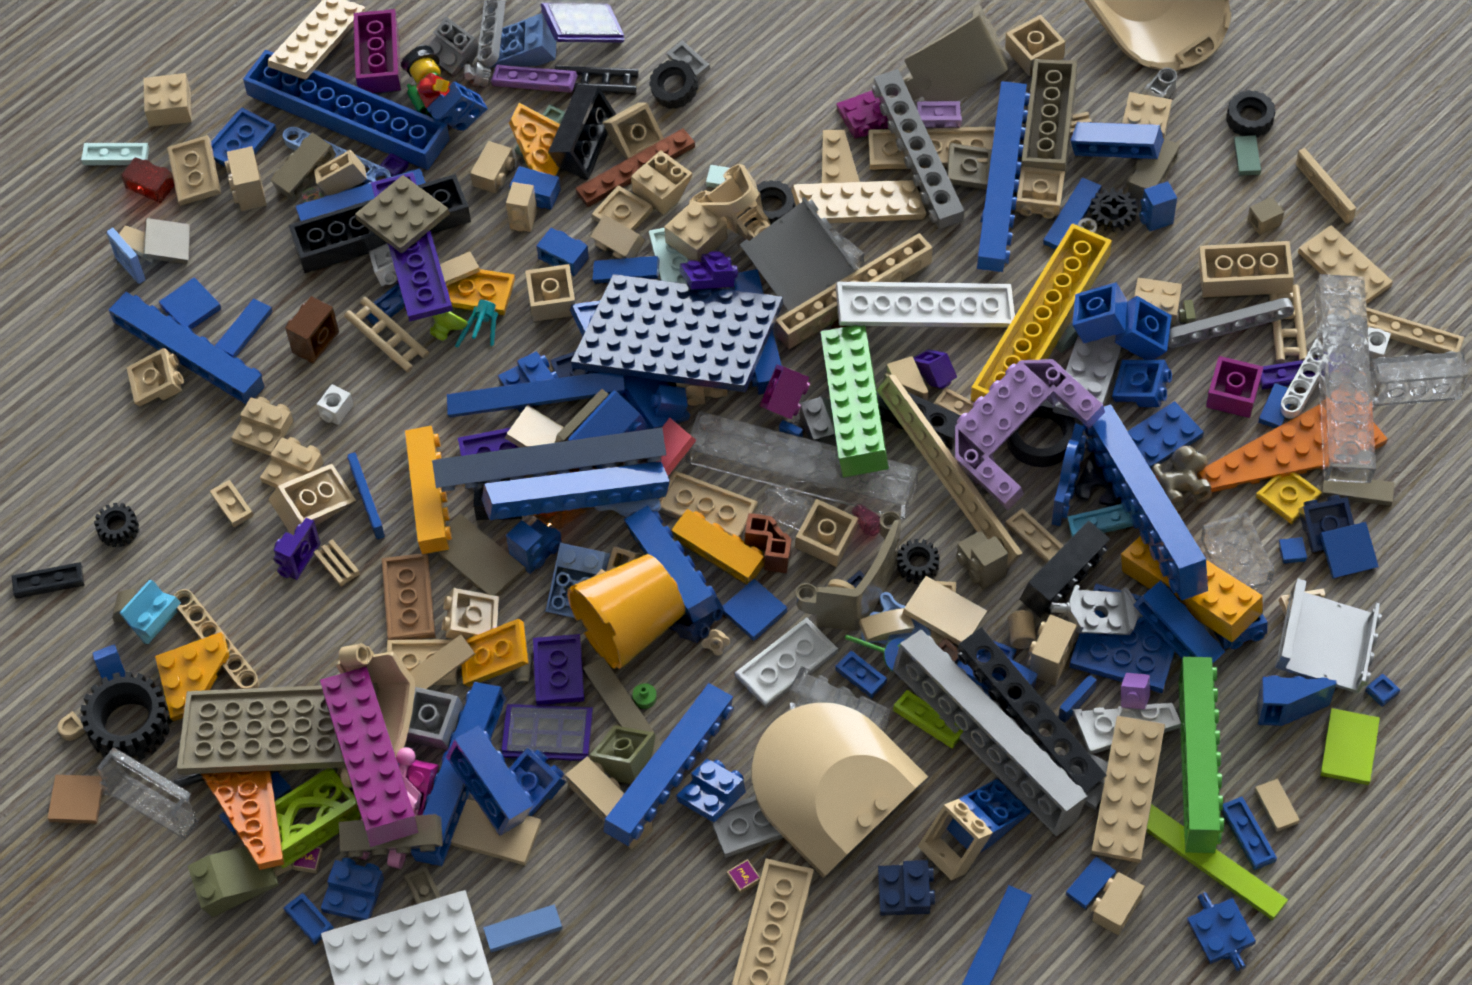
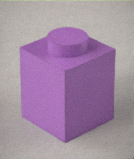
(1135, 691)

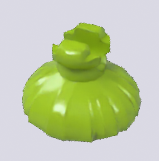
(446, 322)

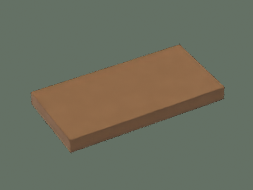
(408, 597)

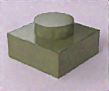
(1187, 313)

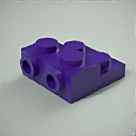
(712, 271)
(296, 550)

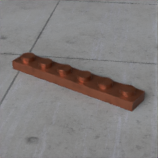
(605, 183)

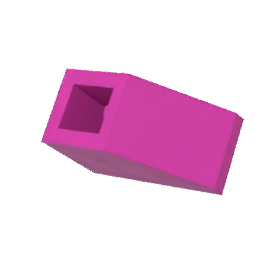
(422, 776)

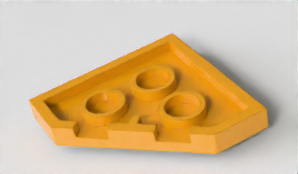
(534, 137)
(190, 669)

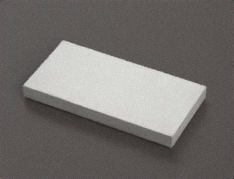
(776, 667)

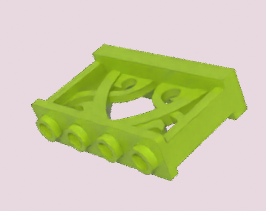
(313, 794)

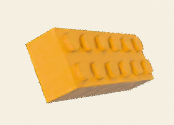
(1226, 606)

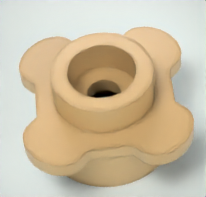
(719, 636)

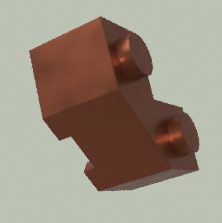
(766, 535)

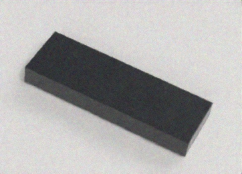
(48, 580)

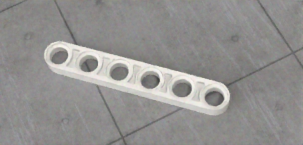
(1301, 380)

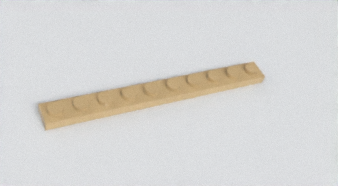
(945, 465)

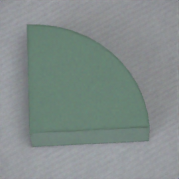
(1068, 340)

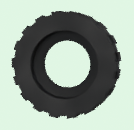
(666, 70)
(1255, 100)
(777, 190)

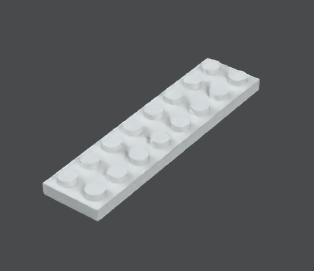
(924, 304)

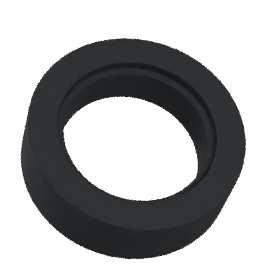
(1043, 456)

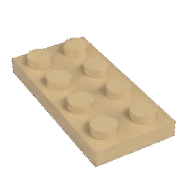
(1334, 255)

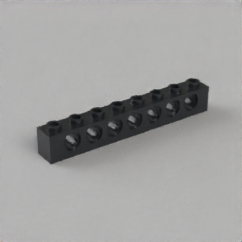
(982, 644)

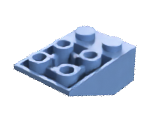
(527, 43)
(572, 567)

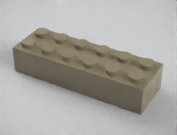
(1050, 114)

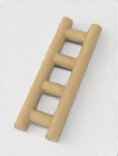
(1298, 332)
(386, 347)

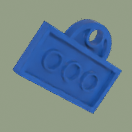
(1069, 474)

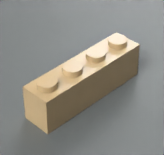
(599, 791)

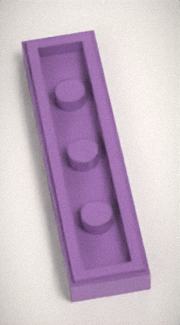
(534, 78)

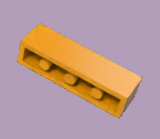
(718, 547)

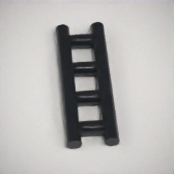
(606, 74)

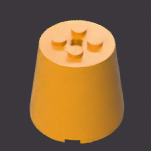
(626, 608)

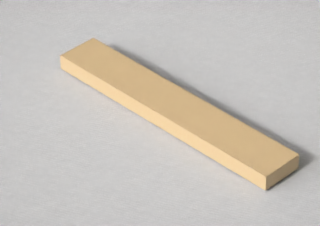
(1414, 333)

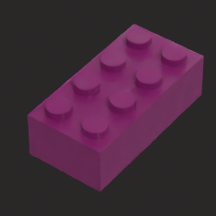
(377, 51)

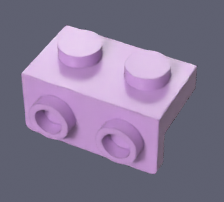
(940, 114)

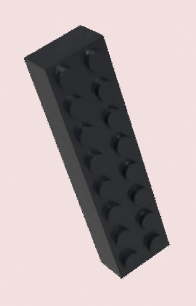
(342, 237)

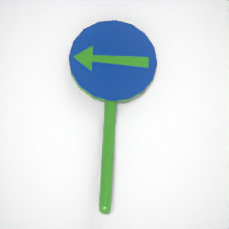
(889, 652)

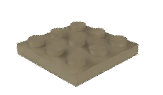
(402, 214)

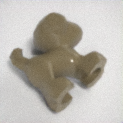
(1187, 464)

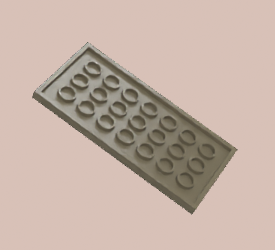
(258, 731)

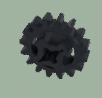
(1113, 209)

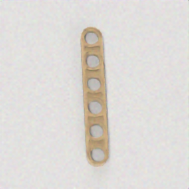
(207, 622)

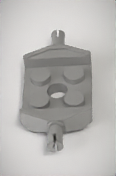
(1117, 607)

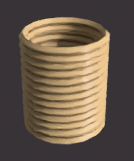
(1021, 629)

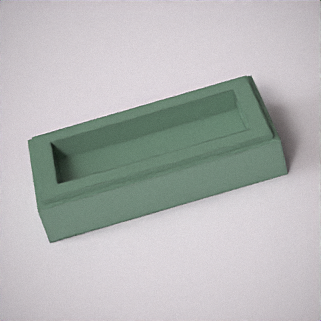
(1247, 155)

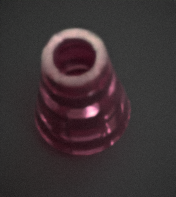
(867, 519)

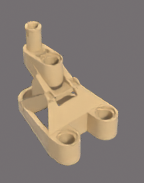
(732, 199)

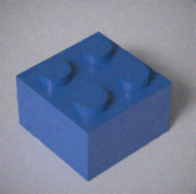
(1100, 312)
(1145, 329)

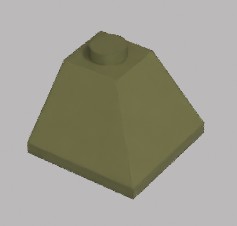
(624, 752)

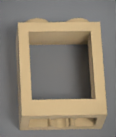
(934, 846)

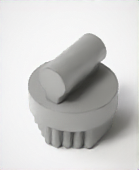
(478, 74)

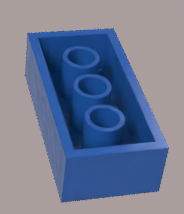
(489, 780)

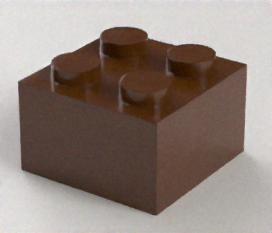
(312, 329)

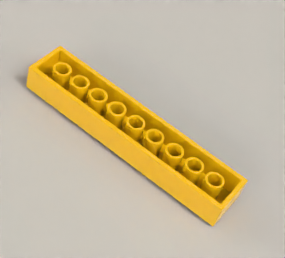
(1048, 305)

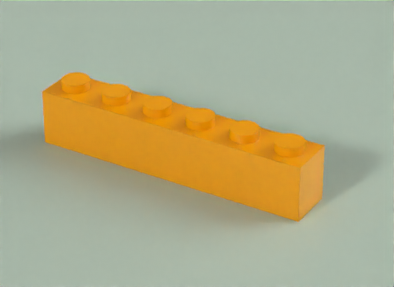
(427, 500)

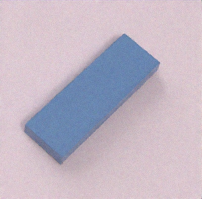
(522, 928)

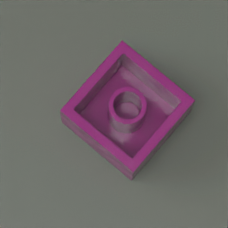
(1234, 387)
(785, 392)

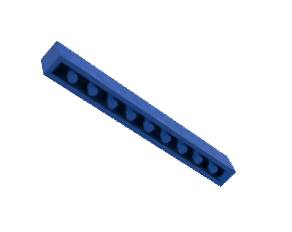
(1002, 177)

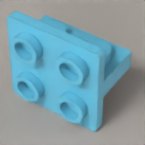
(149, 611)

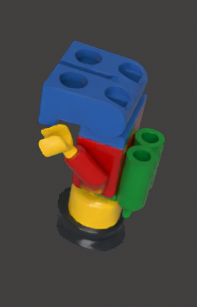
(435, 95)

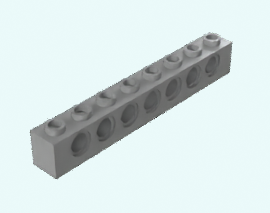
(893, 84)

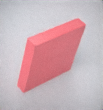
(676, 444)

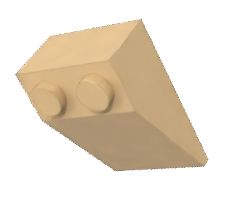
(311, 496)

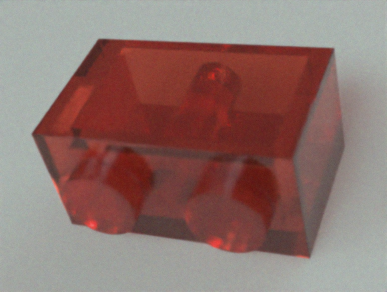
(148, 179)

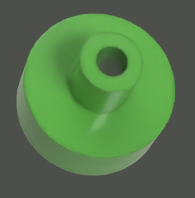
(644, 696)

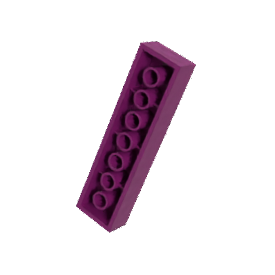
(369, 757)

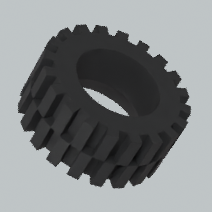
(121, 692)

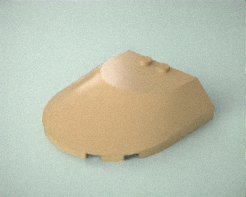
(1165, 31)
(829, 780)

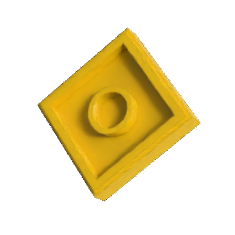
(1287, 495)

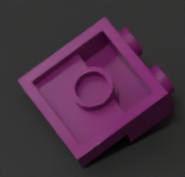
(862, 114)

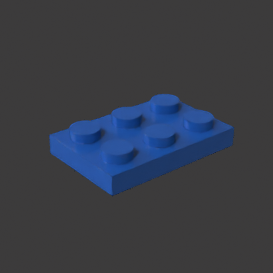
(242, 131)
(1164, 433)

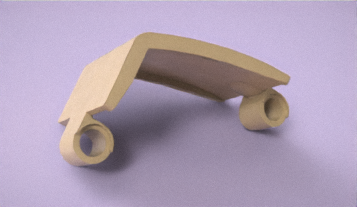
(394, 693)

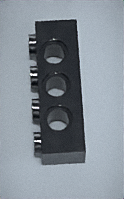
(933, 413)

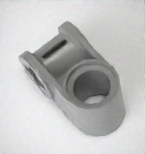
(1163, 84)

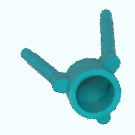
(483, 312)

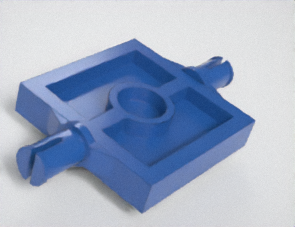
(1221, 931)

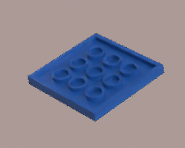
(1116, 655)

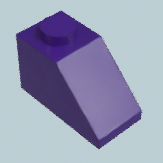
(935, 368)

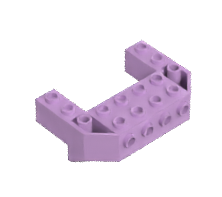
(1005, 409)

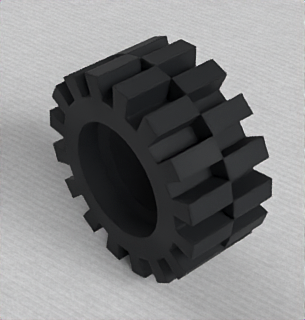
(116, 513)
(917, 549)

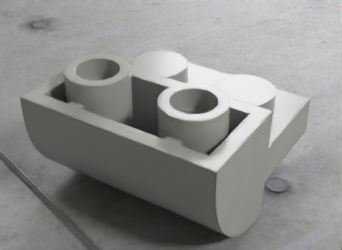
(453, 46)

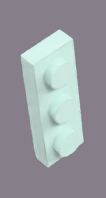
(113, 153)

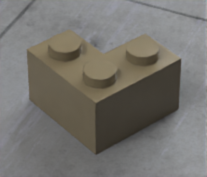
(983, 558)

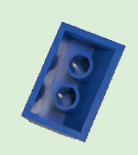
(611, 418)

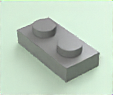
(688, 55)

